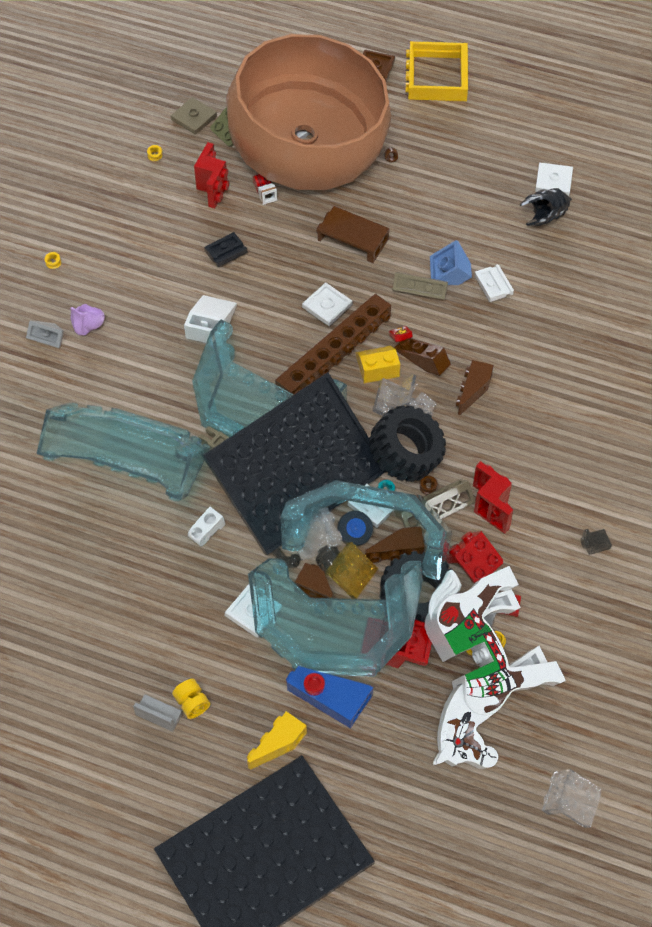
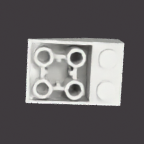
(206, 315)

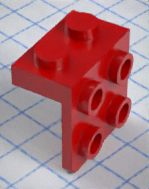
(475, 556)

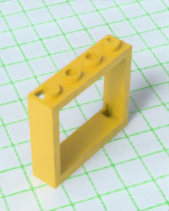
(437, 50)

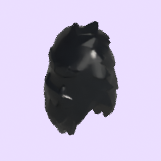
(547, 205)

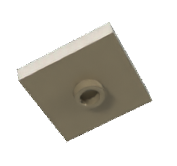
(193, 115)

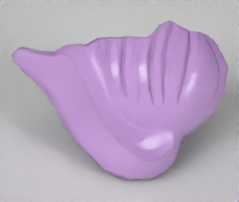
(86, 318)

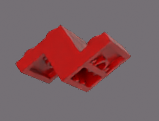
(211, 175)
(492, 497)
(415, 649)

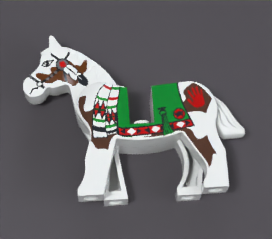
(458, 625)

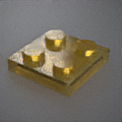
(352, 570)

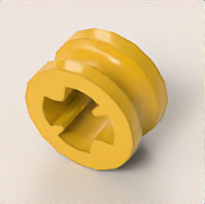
(154, 148)
(52, 255)

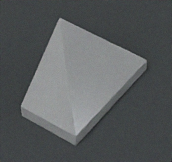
(45, 333)

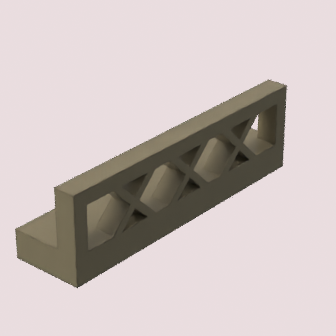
(439, 497)

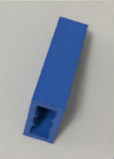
(340, 699)

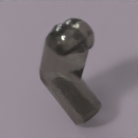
(291, 561)

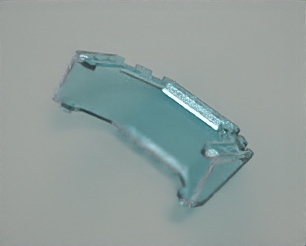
(230, 394)
(125, 444)
(300, 511)
(334, 633)

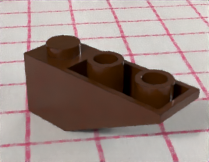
(424, 355)
(476, 384)
(400, 542)

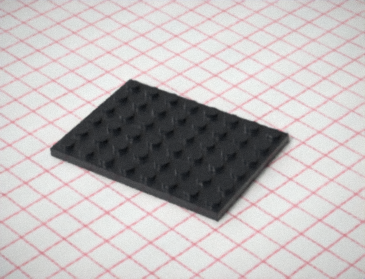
(290, 453)
(265, 853)

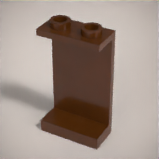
(354, 231)

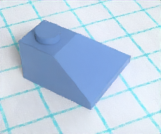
(450, 264)

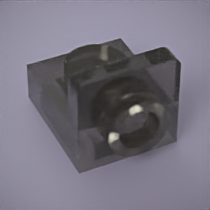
(595, 541)

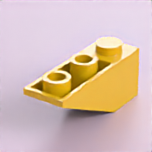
(283, 738)

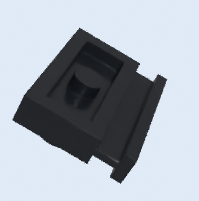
(225, 249)

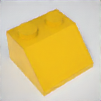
(378, 364)

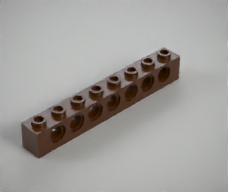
(336, 345)

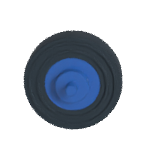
(355, 527)

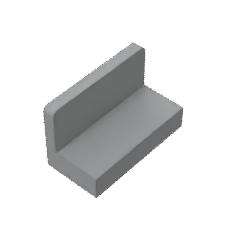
(158, 712)

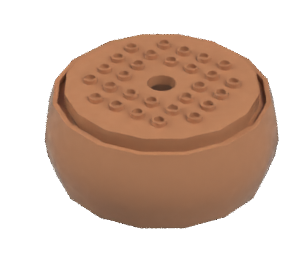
(313, 88)

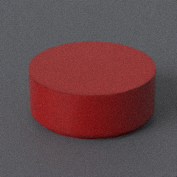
(314, 684)

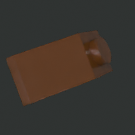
(314, 582)

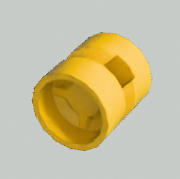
(190, 697)

